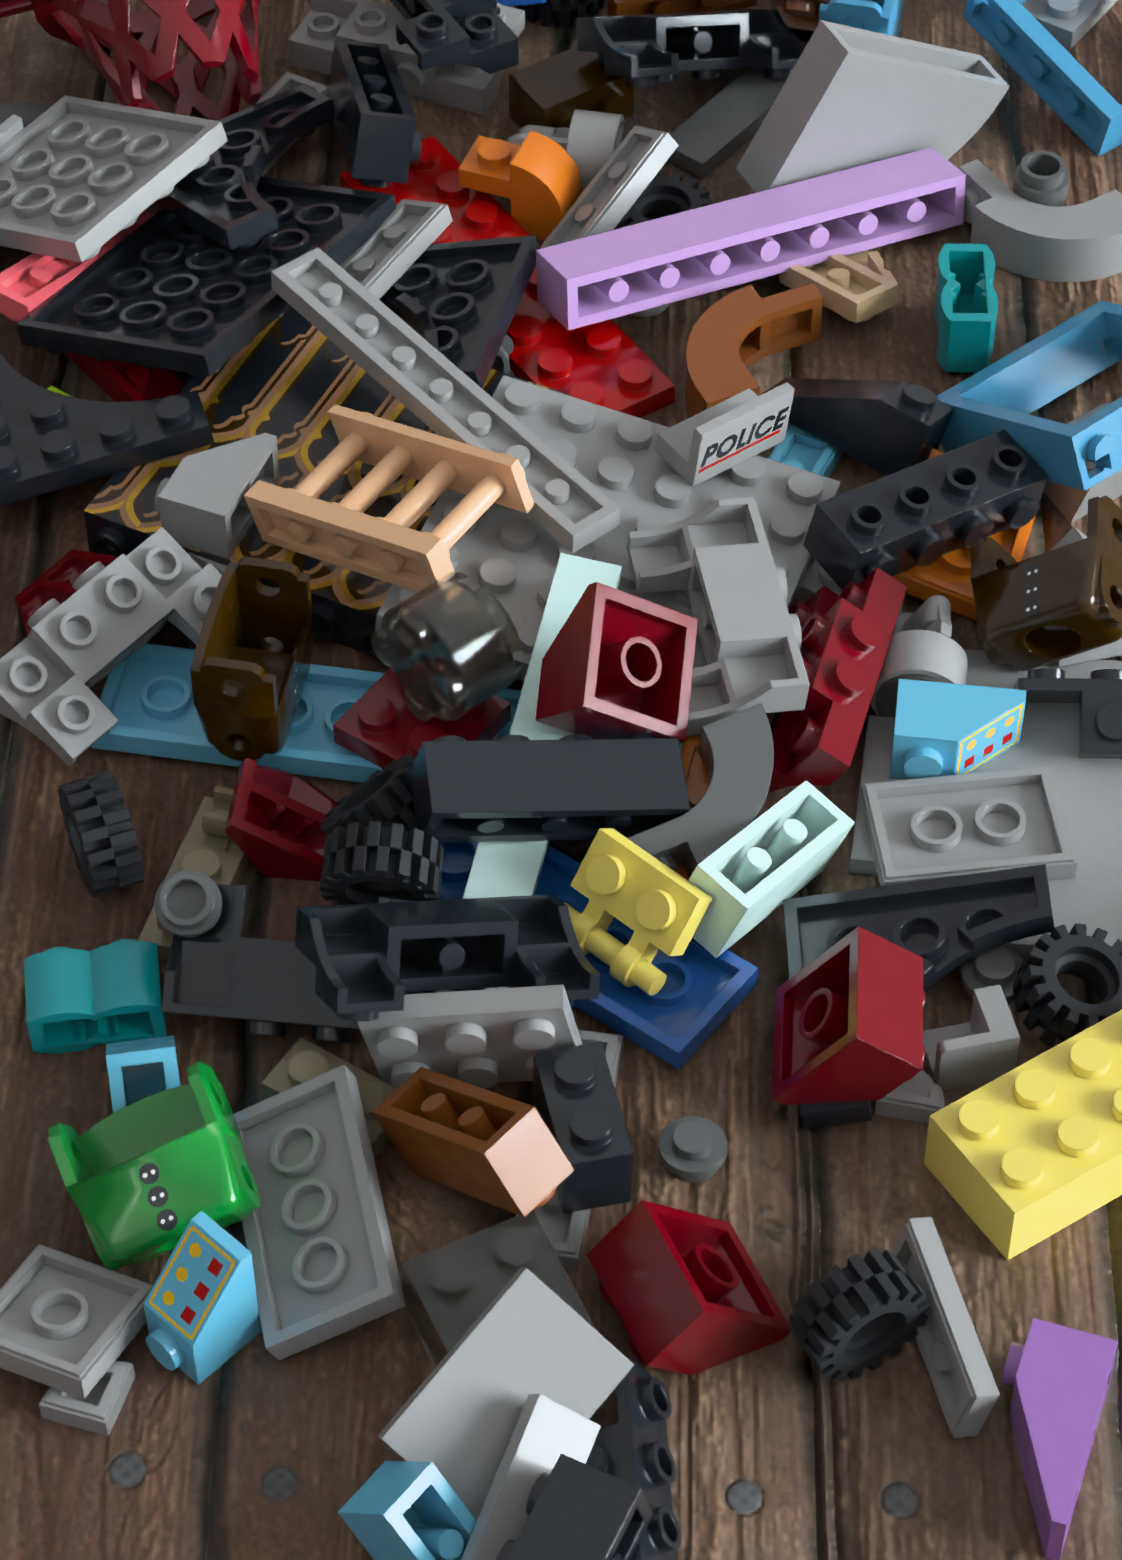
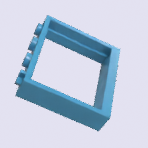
(1049, 71)
(1036, 375)

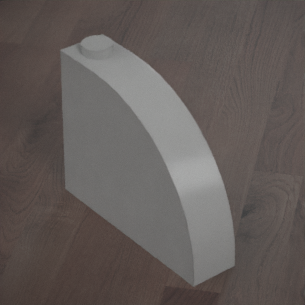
(868, 100)

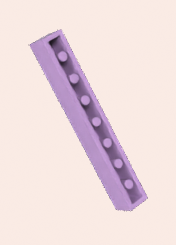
(748, 238)

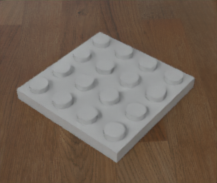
(92, 171)

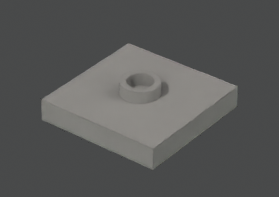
(67, 1319)

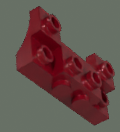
(843, 657)

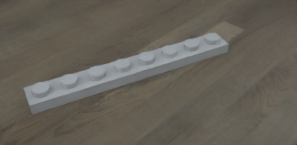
(442, 394)

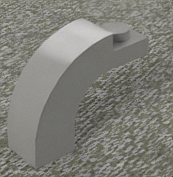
(1041, 239)

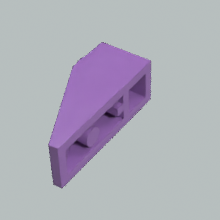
(1054, 1417)

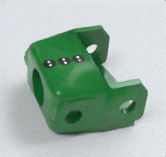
(156, 1168)

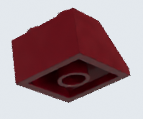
(619, 668)
(849, 1023)
(685, 1289)

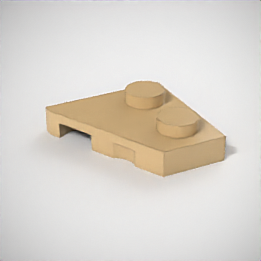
(850, 284)

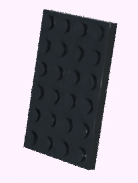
(185, 299)

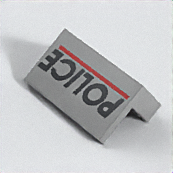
(726, 433)

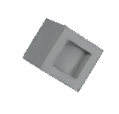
(976, 1049)

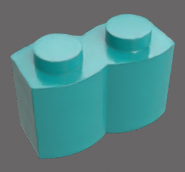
(965, 307)
(93, 996)

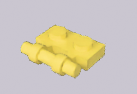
(642, 895)

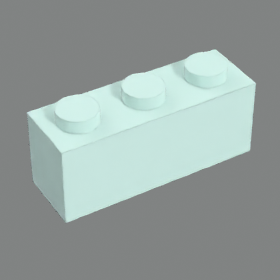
(767, 864)

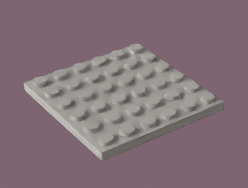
(619, 457)

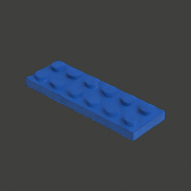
(674, 1021)

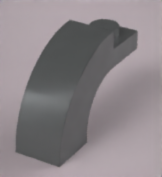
(739, 771)

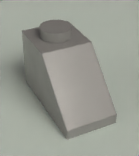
(205, 498)

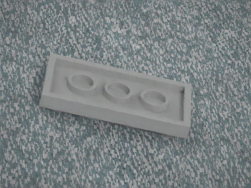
(322, 1221)

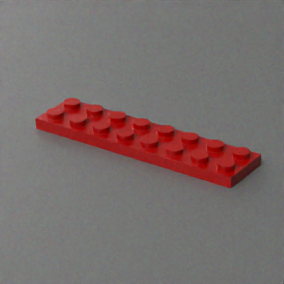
(585, 362)

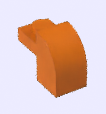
(534, 175)

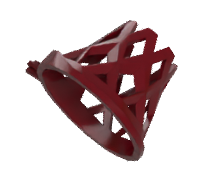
(223, 43)

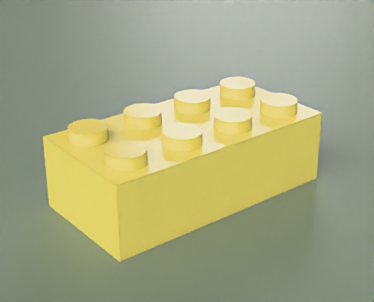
(1036, 1141)

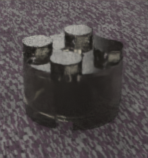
(449, 648)

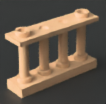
(387, 545)

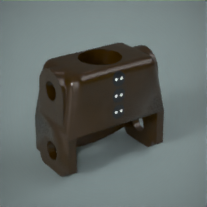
(1052, 601)
(238, 679)

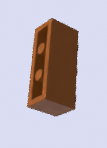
(474, 1141)

